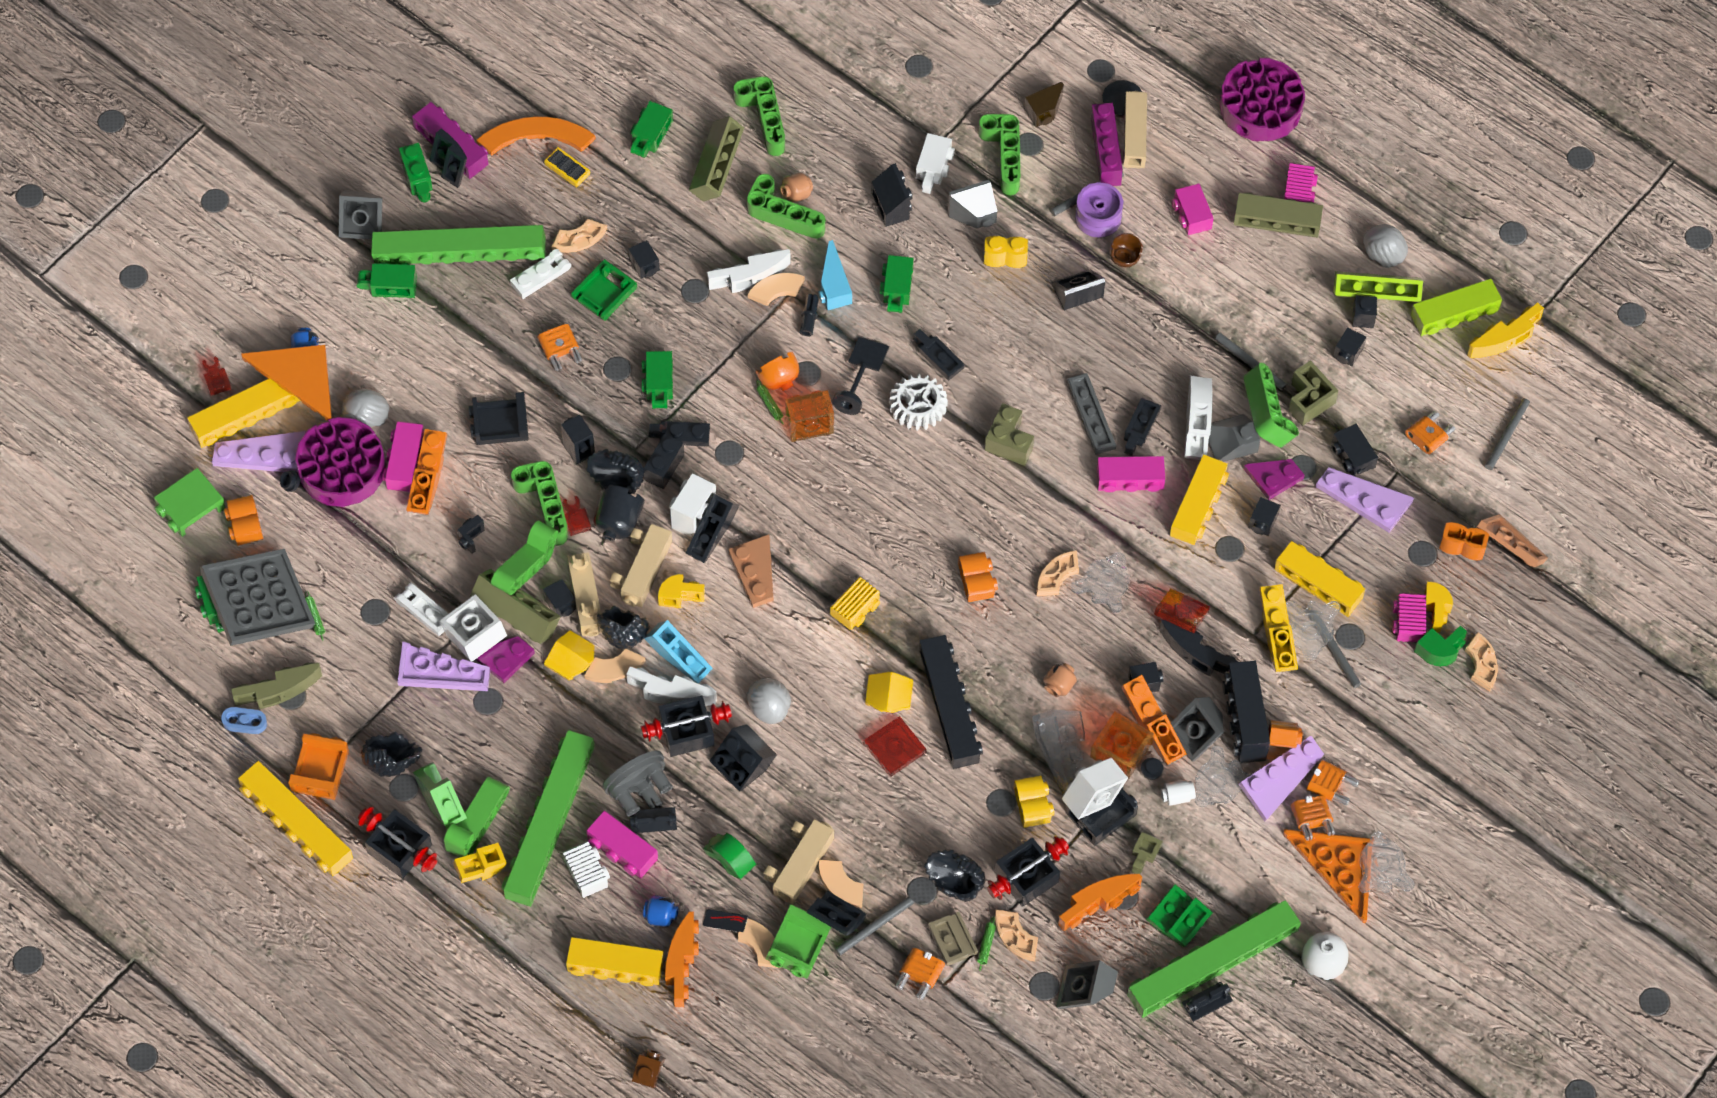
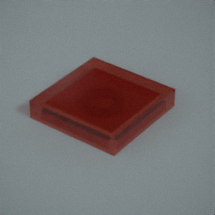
(1182, 610)
(895, 746)

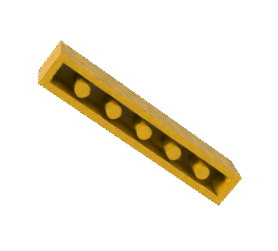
(239, 412)
(295, 819)

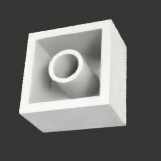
(691, 504)
(473, 628)
(1094, 787)

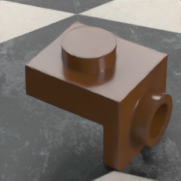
(648, 1068)

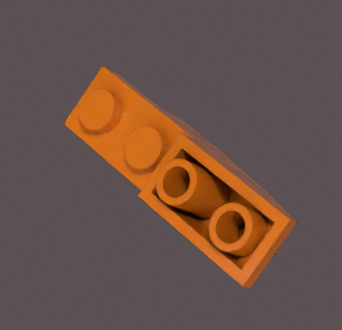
(427, 472)
(1150, 717)
(1106, 893)
(680, 955)

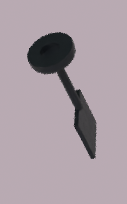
(866, 355)

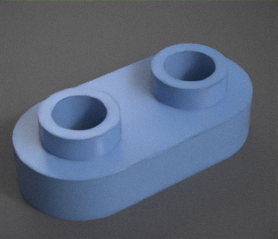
(245, 719)

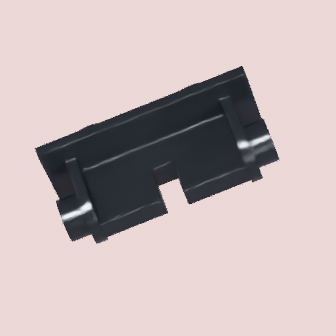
(654, 820)
(1207, 1001)

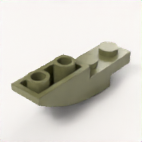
(287, 685)

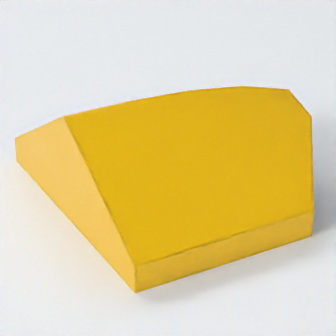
(570, 655)
(889, 692)

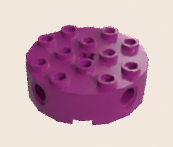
(1262, 99)
(340, 462)

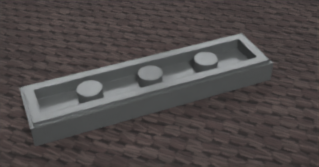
(1091, 413)

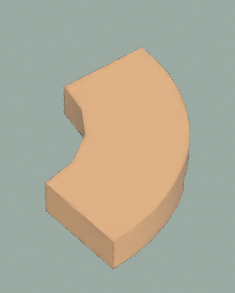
(579, 238)
(776, 286)
(1056, 572)
(1484, 661)
(613, 669)
(839, 883)
(1014, 936)
(758, 939)

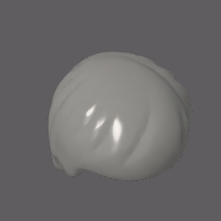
(1385, 245)
(365, 407)
(769, 700)

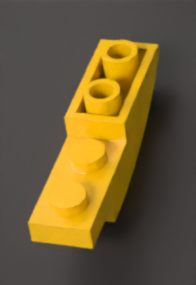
(1504, 337)
(1277, 628)

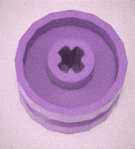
(1099, 210)

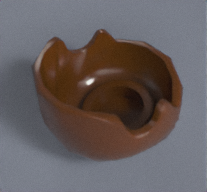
(1126, 250)

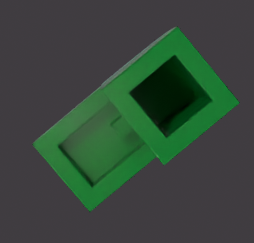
(1437, 650)
(731, 854)

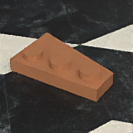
(1512, 539)
(754, 569)

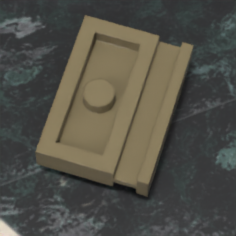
(952, 938)

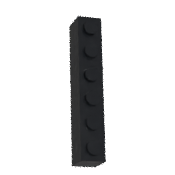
(950, 702)

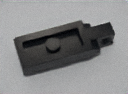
(938, 354)
(1141, 425)
(687, 432)

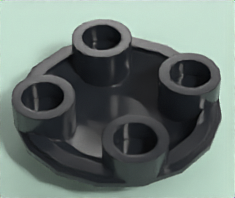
(1116, 94)

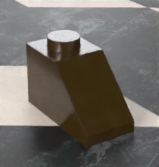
(1044, 104)

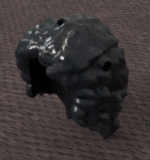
(615, 469)
(622, 628)
(389, 754)
(955, 874)

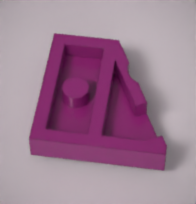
(1274, 476)
(506, 657)

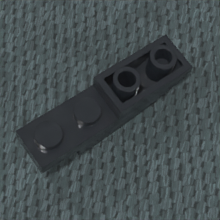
(1190, 648)

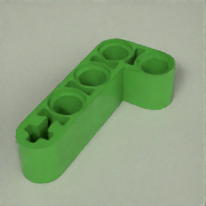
(755, 96)
(1000, 133)
(810, 222)
(1266, 407)
(542, 485)
(526, 560)
(466, 836)

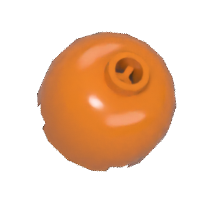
(779, 372)

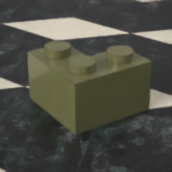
(1314, 394)
(1006, 439)

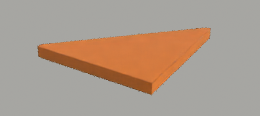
(298, 372)
(1338, 864)

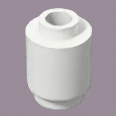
(1178, 792)

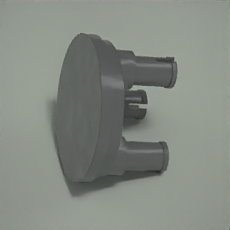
(638, 777)

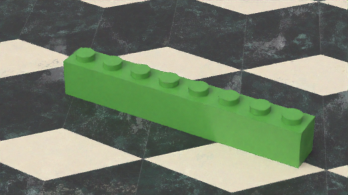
(459, 245)
(548, 818)
(1213, 958)

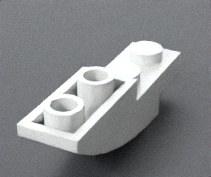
(747, 276)
(1198, 417)
(662, 691)

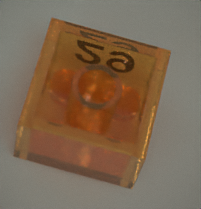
(809, 415)
(1123, 742)

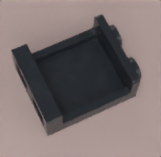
(499, 420)
(1107, 820)

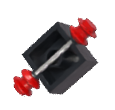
(686, 725)
(397, 842)
(1028, 870)

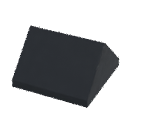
(1079, 288)

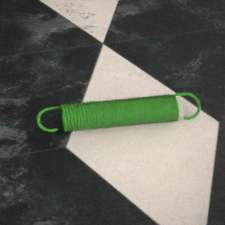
(769, 401)
(318, 627)
(986, 943)

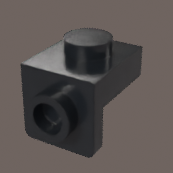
(468, 531)

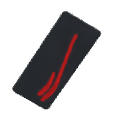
(725, 920)

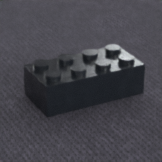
(1246, 712)

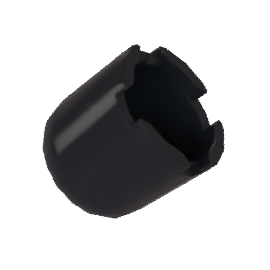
(617, 512)

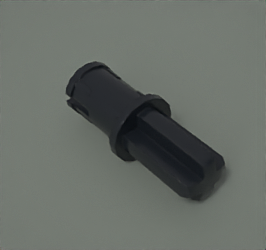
(809, 315)

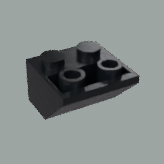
(892, 196)
(742, 757)

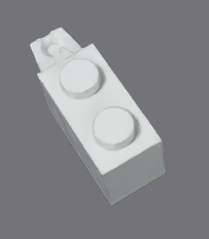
(933, 161)

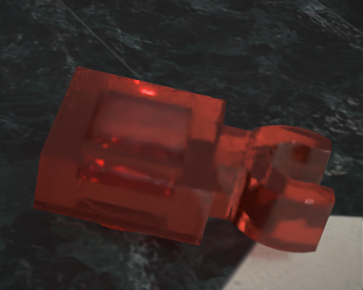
(216, 378)
(576, 518)

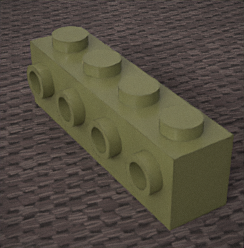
(716, 158)
(1278, 215)
(517, 609)

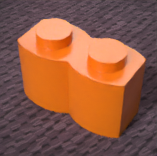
(244, 520)
(1467, 542)
(977, 577)
(1284, 734)

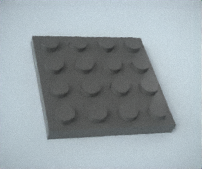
(257, 597)

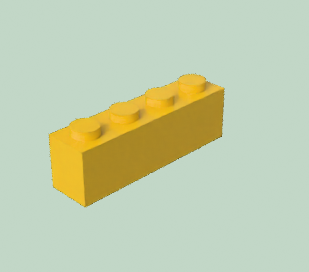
(1199, 500)
(1319, 578)
(615, 961)

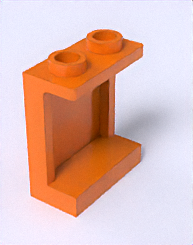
(319, 766)

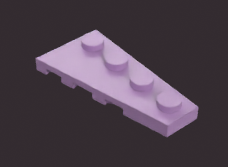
(259, 453)
(1372, 501)
(431, 670)
(1277, 779)

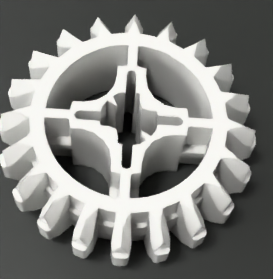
(919, 409)

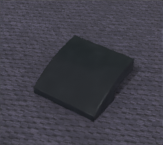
(448, 157)
(837, 913)

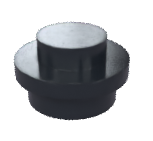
(290, 480)
(1152, 768)

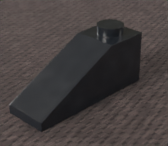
(712, 527)

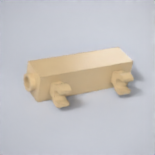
(1135, 129)
(645, 566)
(585, 593)
(802, 862)

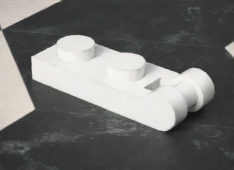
(540, 274)
(422, 608)

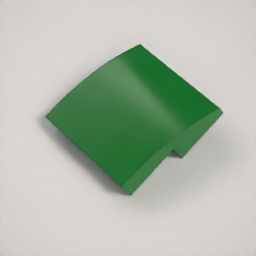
(1179, 916)

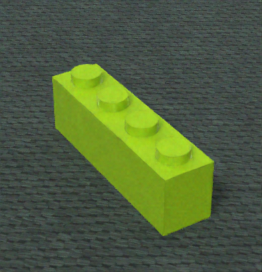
(1378, 286)
(1456, 307)

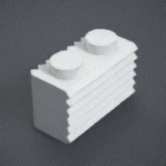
(585, 869)

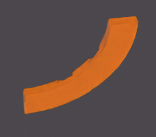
(536, 129)

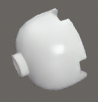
(1325, 955)

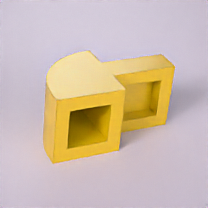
(675, 590)
(1439, 603)
(482, 864)

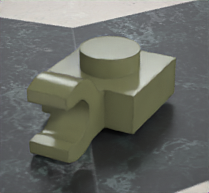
(1145, 850)

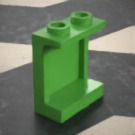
(188, 501)
(439, 795)
(798, 942)

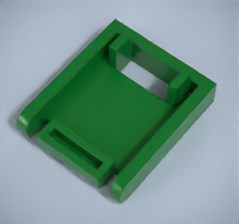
(601, 294)

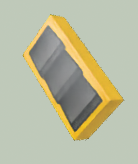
(567, 167)

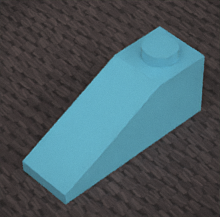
(834, 284)
(678, 651)

